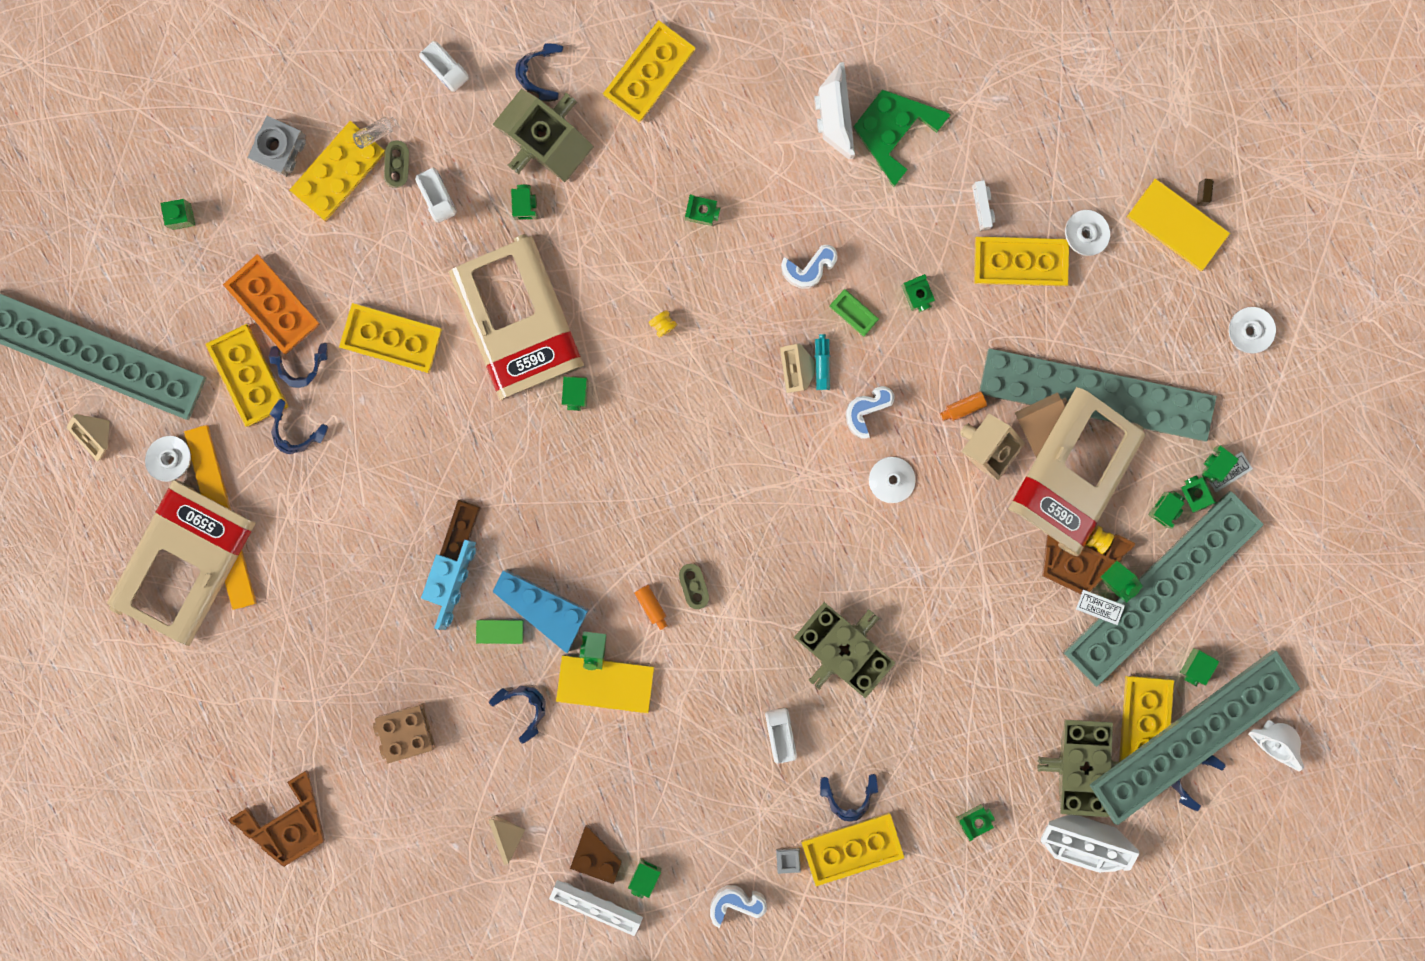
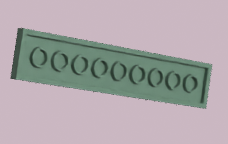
(98, 358)
(1138, 401)
(1165, 587)
(1194, 737)

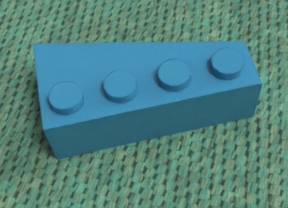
(545, 610)

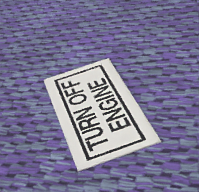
(1239, 469)
(1100, 607)

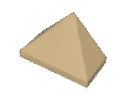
(797, 367)
(91, 433)
(506, 836)

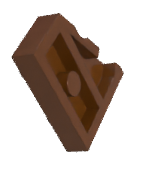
(595, 858)

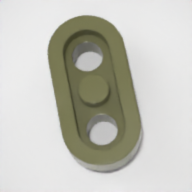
(396, 164)
(693, 586)

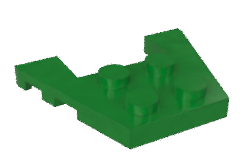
(886, 124)

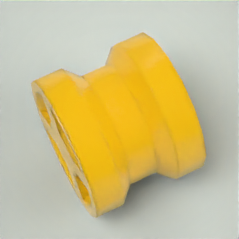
(662, 323)
(1100, 539)

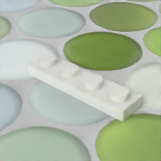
(595, 907)

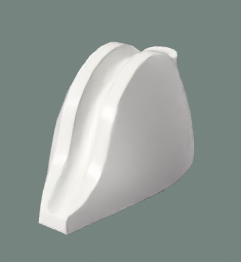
(1280, 742)

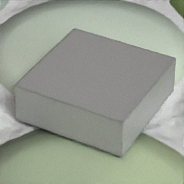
(788, 860)

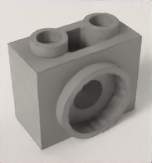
(283, 158)

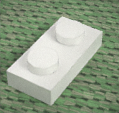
(985, 214)

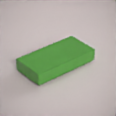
(854, 312)
(499, 631)

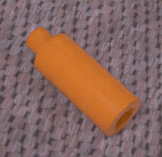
(964, 407)
(651, 606)

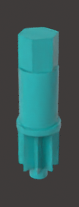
(822, 356)

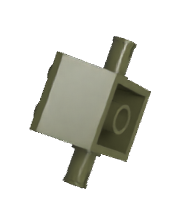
(559, 150)
(863, 664)
(1081, 743)

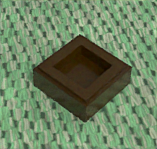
(1205, 191)

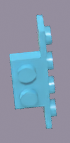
(445, 582)

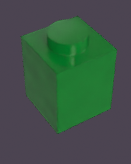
(177, 214)
(574, 393)
(1122, 581)
(1199, 668)
(644, 879)

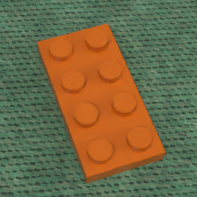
(271, 304)

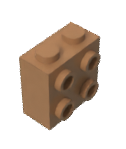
(1040, 420)
(404, 733)

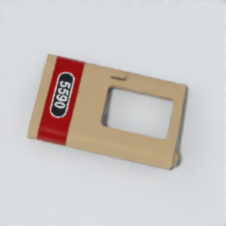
(527, 349)
(1059, 498)
(198, 534)

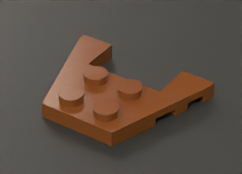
(1081, 571)
(290, 833)

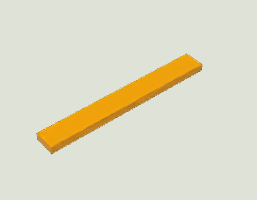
(212, 486)

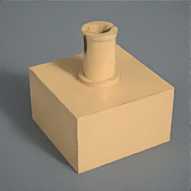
(991, 446)

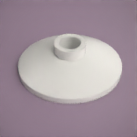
(1094, 226)
(1263, 330)
(158, 458)
(880, 482)

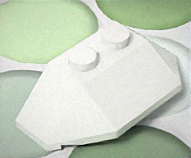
(835, 112)
(1089, 844)

